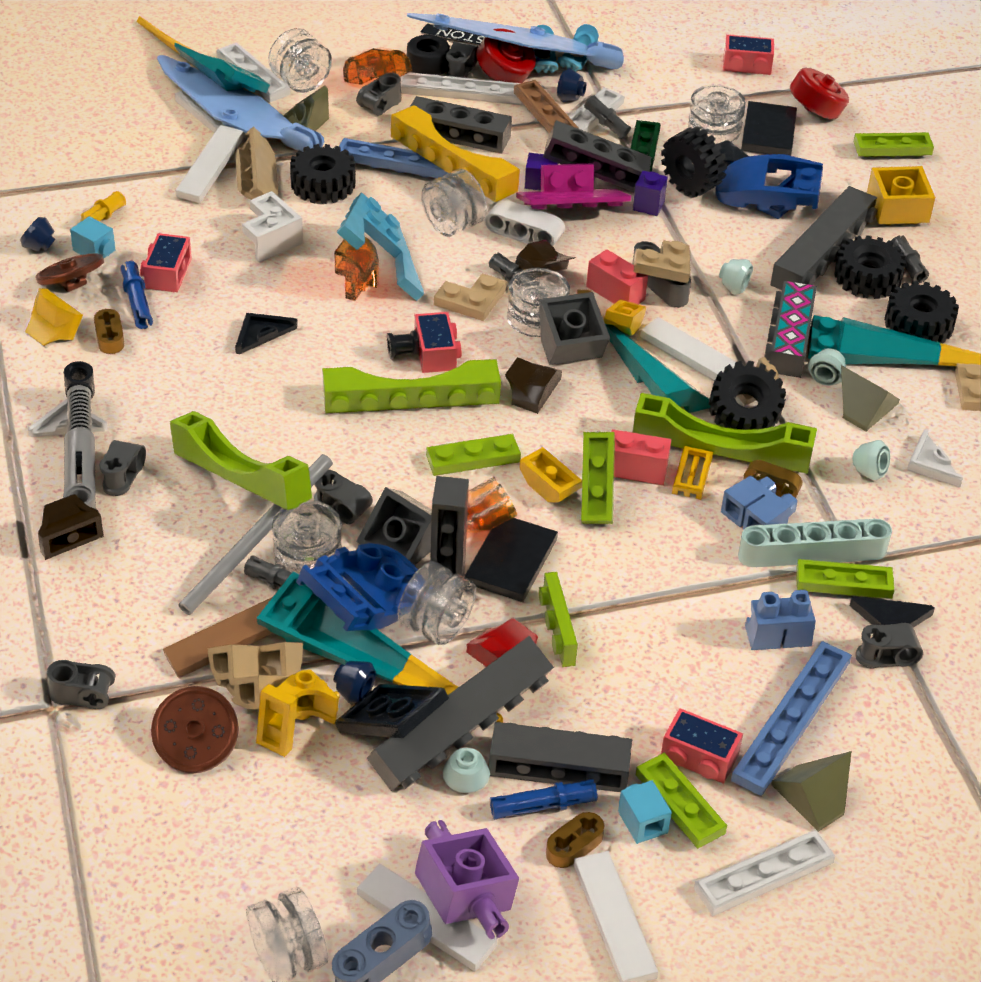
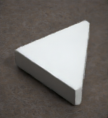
(56, 423)
(933, 462)

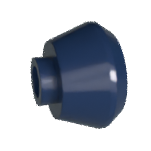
(570, 86)
(38, 235)
(354, 680)

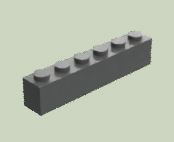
(822, 240)
(465, 710)

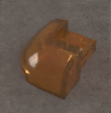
(375, 63)
(358, 267)
(488, 507)

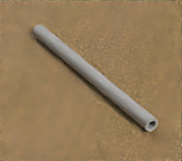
(243, 546)

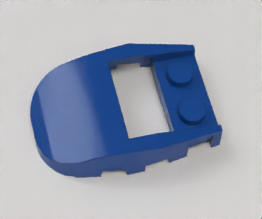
(747, 177)
(373, 571)

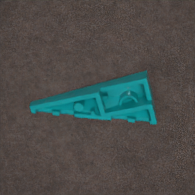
(656, 375)

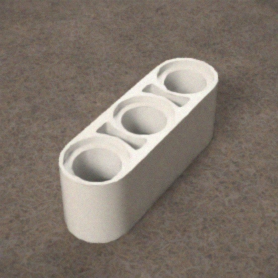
(523, 223)

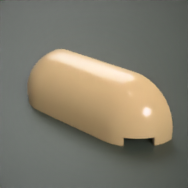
(256, 166)

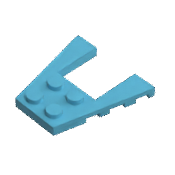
(385, 229)

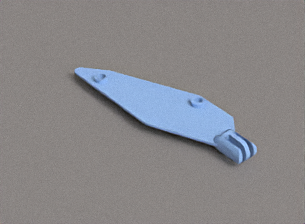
(597, 53)
(238, 107)

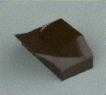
(542, 255)
(531, 384)
(67, 526)

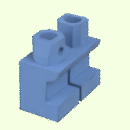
(755, 503)
(781, 621)

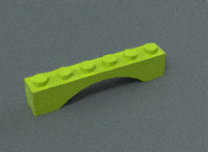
(356, 391)
(202, 443)
(783, 445)

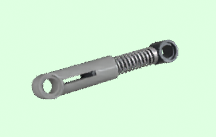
(79, 440)

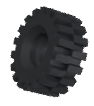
(706, 158)
(322, 173)
(869, 266)
(922, 311)
(749, 381)

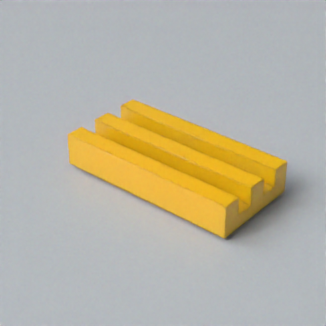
(688, 487)

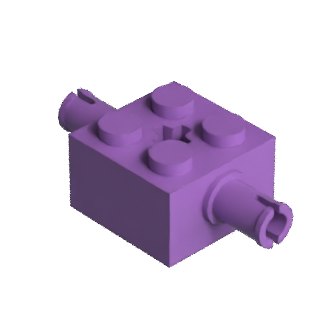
(467, 877)

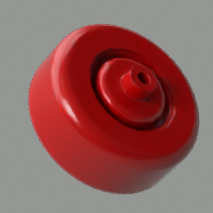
(505, 60)
(819, 93)

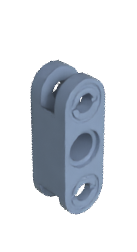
(403, 928)

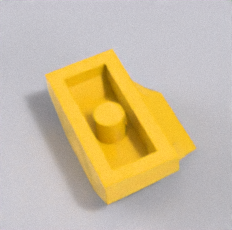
(625, 316)
(52, 318)
(549, 476)

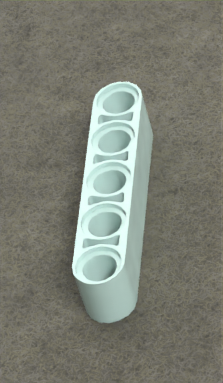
(814, 541)

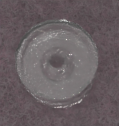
(300, 60)
(718, 111)
(454, 202)
(524, 295)
(305, 535)
(437, 603)
(287, 935)

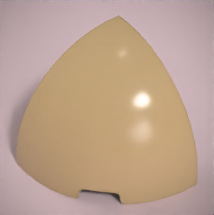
(251, 668)

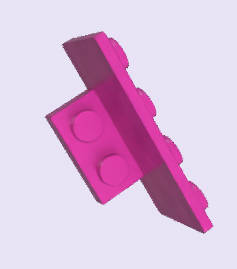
(568, 185)

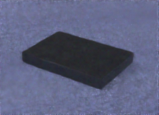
(769, 128)
(512, 558)
(391, 710)

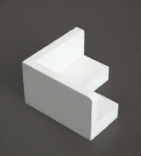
(275, 228)

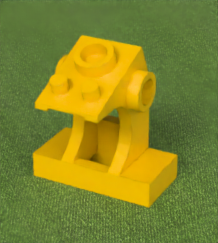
(295, 698)

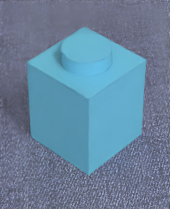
(92, 237)
(644, 811)

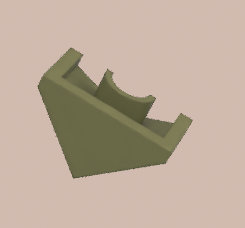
(312, 110)
(863, 400)
(817, 788)

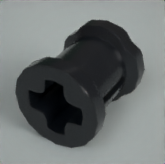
(402, 344)

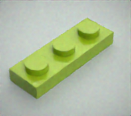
(893, 144)
(473, 454)
(598, 478)
(845, 578)
(558, 619)
(687, 805)

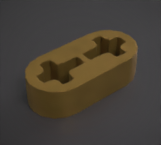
(104, 331)
(778, 474)
(578, 843)

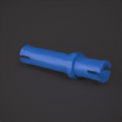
(135, 287)
(535, 800)

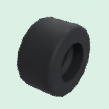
(428, 54)

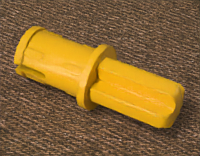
(104, 208)

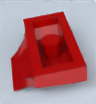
(498, 640)

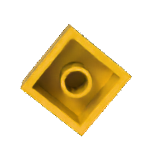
(901, 195)

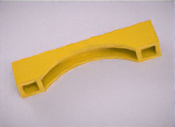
(416, 131)

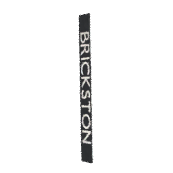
(469, 37)

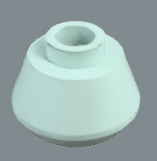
(736, 275)
(826, 367)
(872, 459)
(466, 771)

